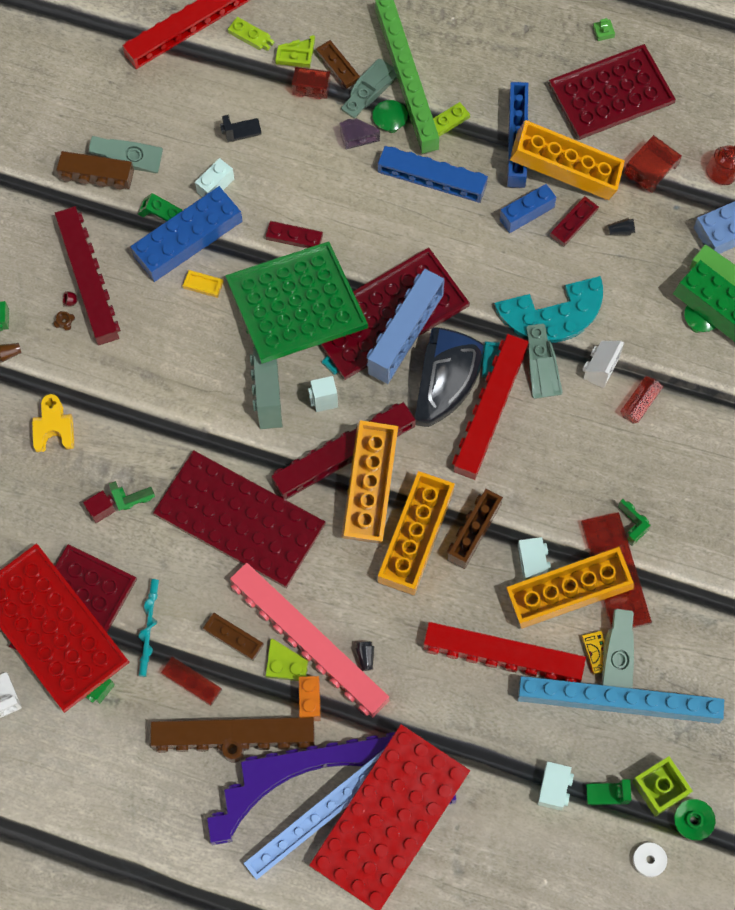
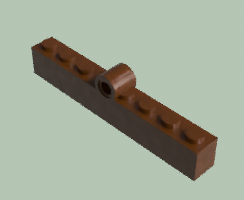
(232, 734)

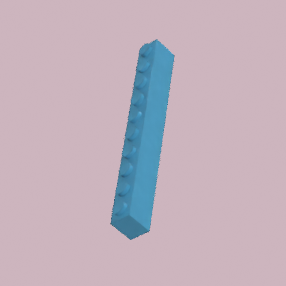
(621, 700)

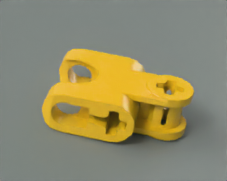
(52, 424)

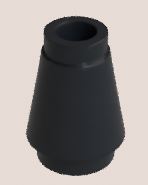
(622, 227)
(365, 655)

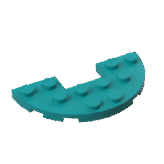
(560, 320)

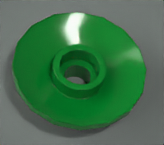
(699, 810)

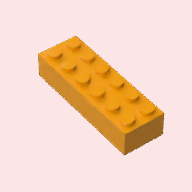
(567, 160)
(370, 482)
(416, 533)
(570, 587)

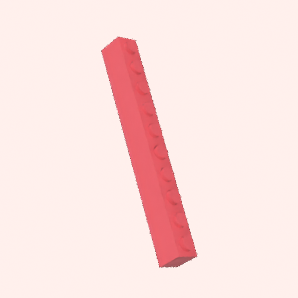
(309, 640)

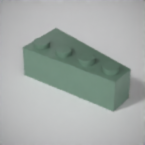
(266, 392)

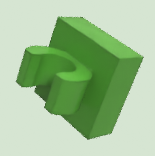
(604, 29)

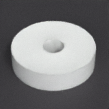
(641, 864)

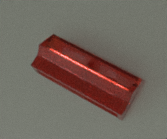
(641, 399)

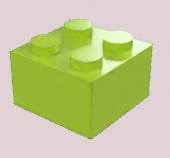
(662, 786)

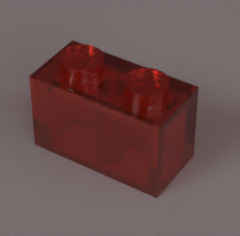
(311, 83)

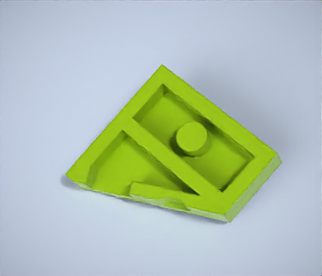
(296, 53)
(285, 663)

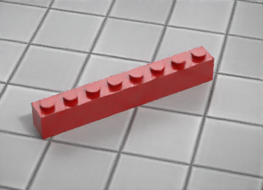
(177, 29)
(491, 406)
(504, 653)

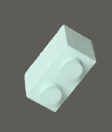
(217, 175)
(323, 394)
(533, 557)
(554, 786)

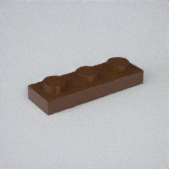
(337, 64)
(233, 636)

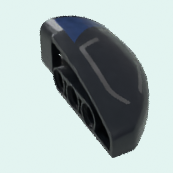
(447, 375)

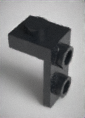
(240, 129)

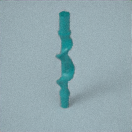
(144, 634)

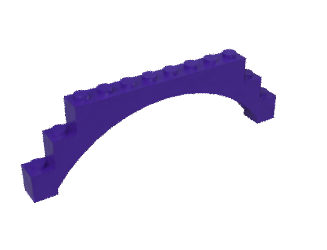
(267, 773)

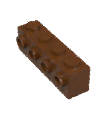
(95, 170)
(475, 528)

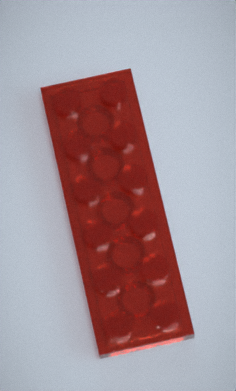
(606, 534)

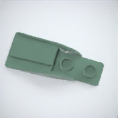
(369, 87)
(142, 156)
(542, 363)
(619, 651)

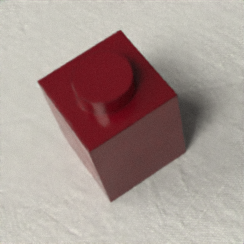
(100, 506)

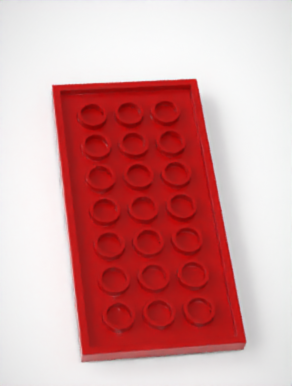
(55, 629)
(389, 818)

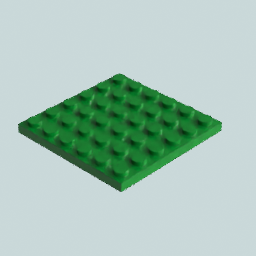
(296, 302)

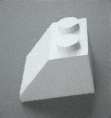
(603, 362)

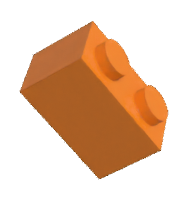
(309, 697)

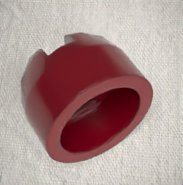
(69, 298)

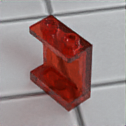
(652, 163)

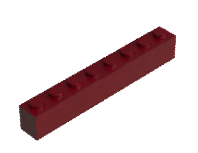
(87, 277)
(334, 454)

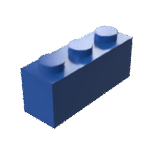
(527, 208)

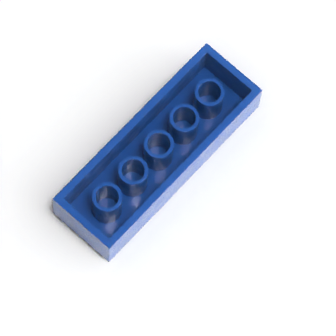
(186, 233)

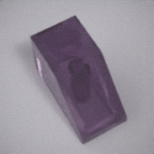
(358, 133)

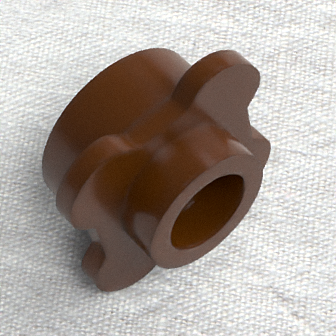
(62, 315)

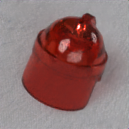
(722, 165)

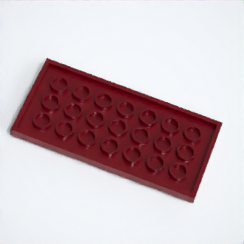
(379, 302)
(239, 518)

